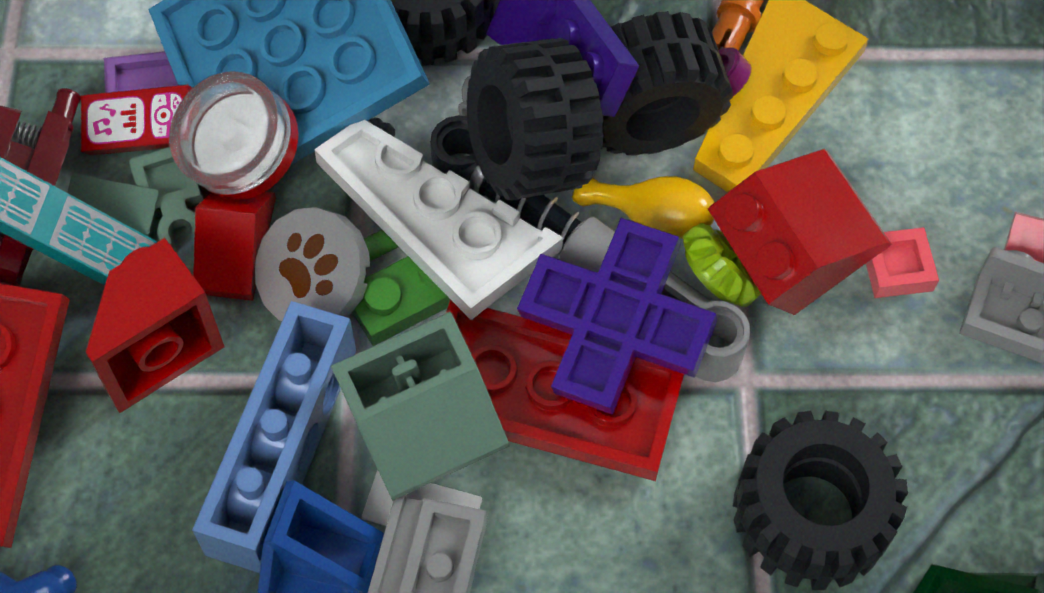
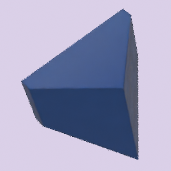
(316, 547)

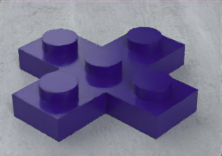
(617, 315)

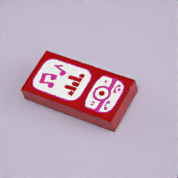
(129, 119)

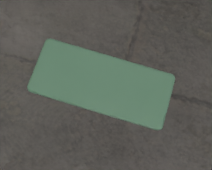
(122, 201)

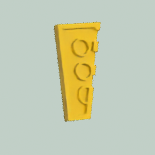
(795, 65)

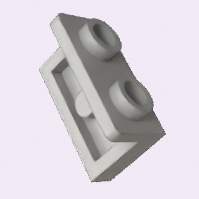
(1008, 304)

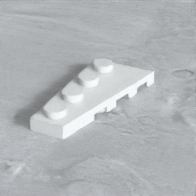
(445, 227)

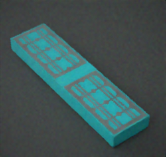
(63, 225)

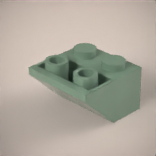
(421, 405)

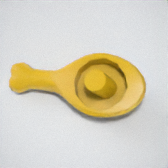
(659, 203)

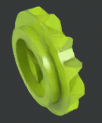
(718, 266)

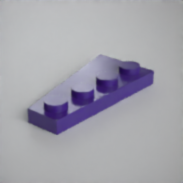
(581, 26)

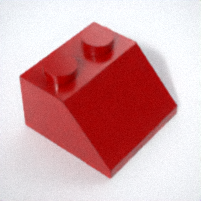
(798, 229)
(150, 325)

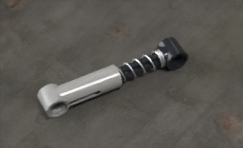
(587, 245)

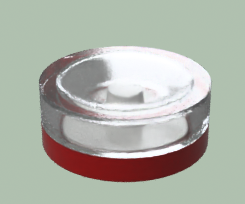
(233, 135)

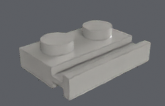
(429, 548)

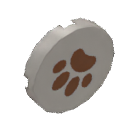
(312, 261)

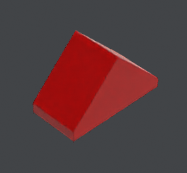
(228, 243)

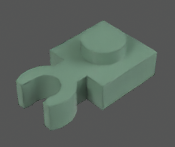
(175, 190)

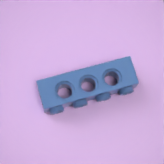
(274, 434)

